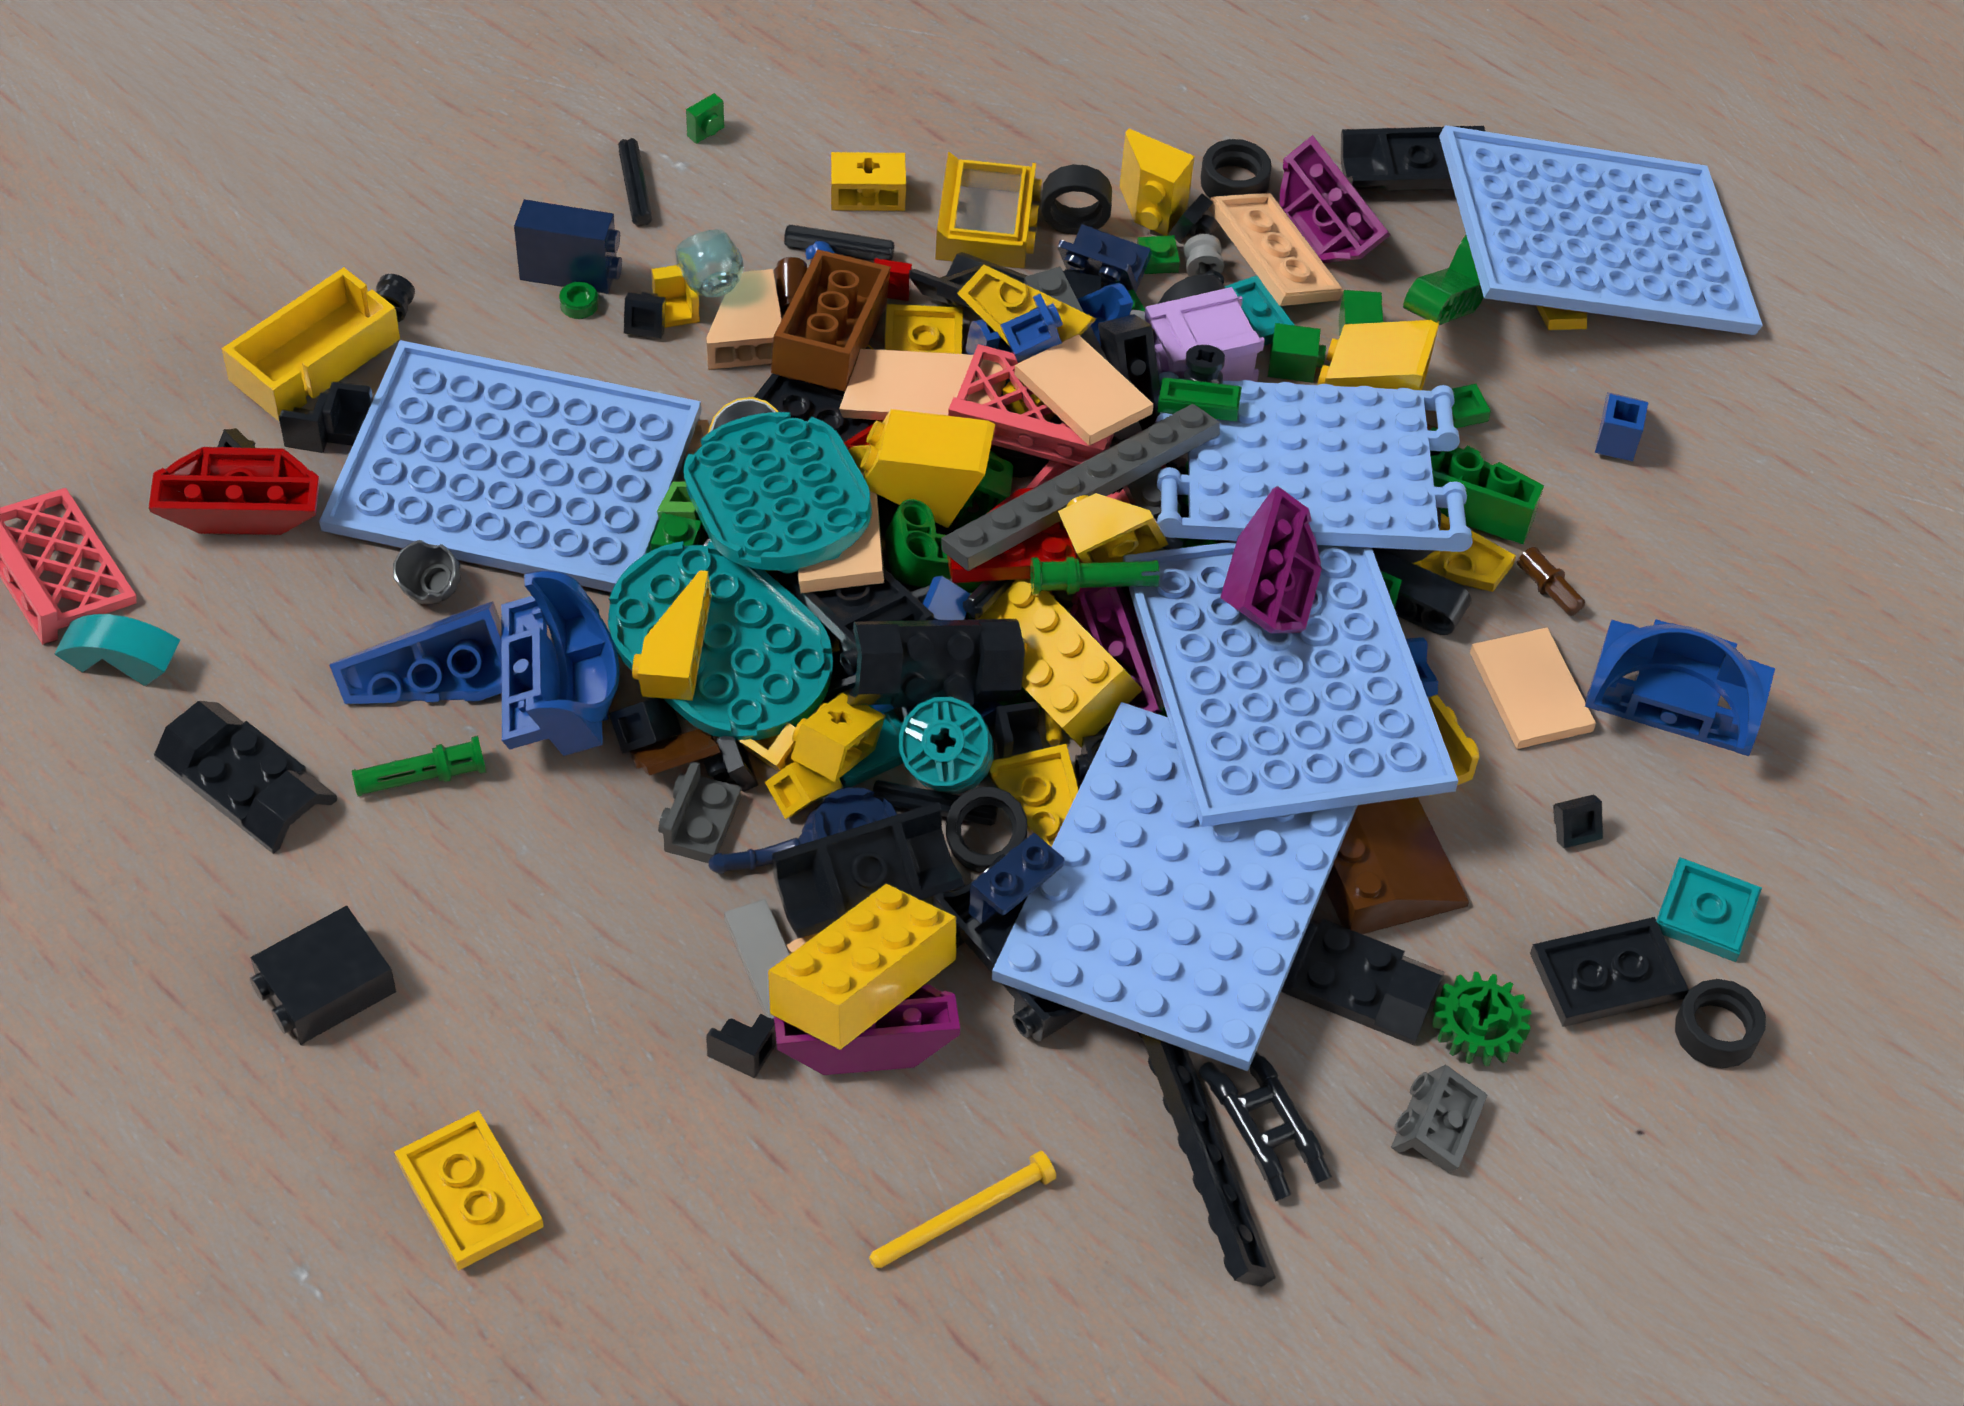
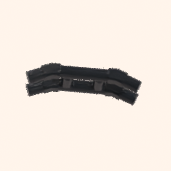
(1262, 1143)

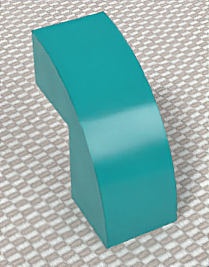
(121, 641)

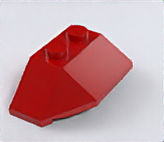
(236, 491)

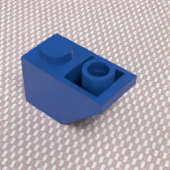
(1621, 426)

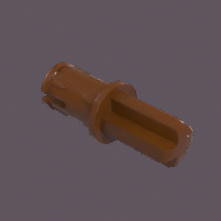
(1550, 580)

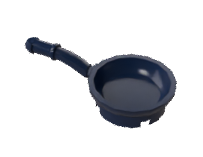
(837, 813)

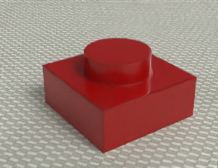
(899, 279)

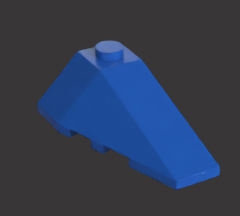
(434, 663)

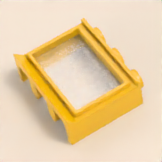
(988, 211)

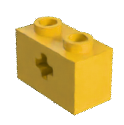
(868, 181)
(836, 737)

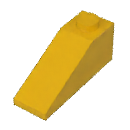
(675, 644)

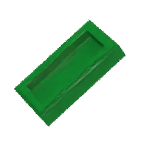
(1216, 399)

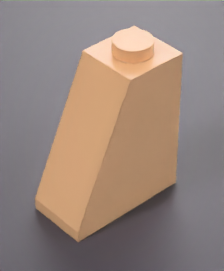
(745, 323)

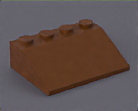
(1391, 869)

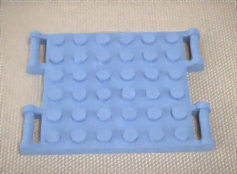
(1339, 451)

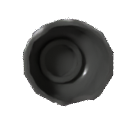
(426, 572)

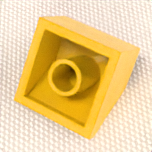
(1155, 181)
(1109, 528)

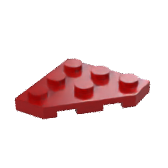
(1014, 564)

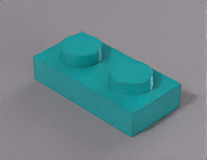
(1260, 307)

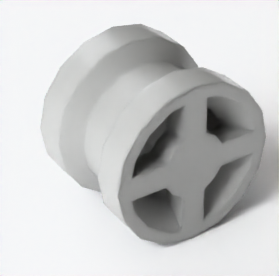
(1203, 254)

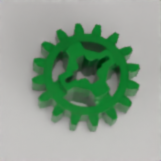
(1504, 1019)

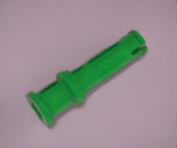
(1072, 575)
(441, 763)

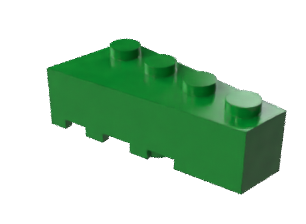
(1497, 495)

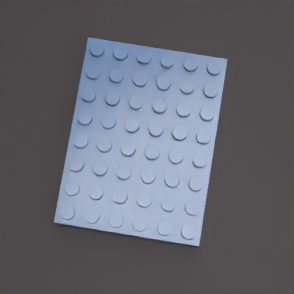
(1597, 231)
(511, 465)
(1289, 716)
(1164, 917)

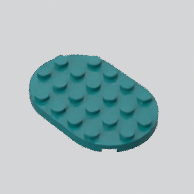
(778, 491)
(761, 649)

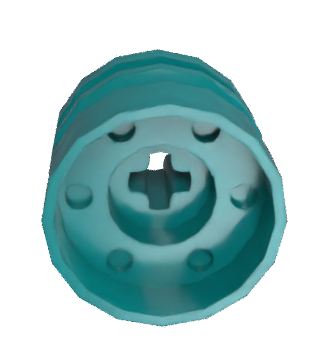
(961, 765)

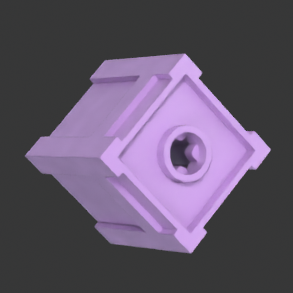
(1207, 320)

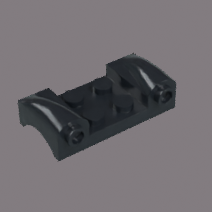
(865, 603)
(1033, 1014)

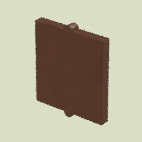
(674, 751)

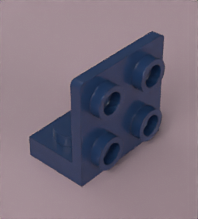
(1106, 256)

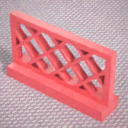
(1014, 431)
(24, 581)

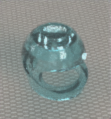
(710, 263)

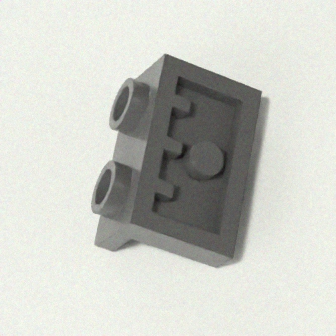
(698, 815)
(1440, 1117)

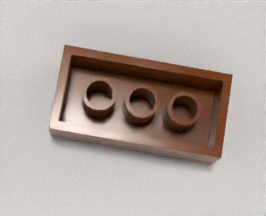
(830, 320)

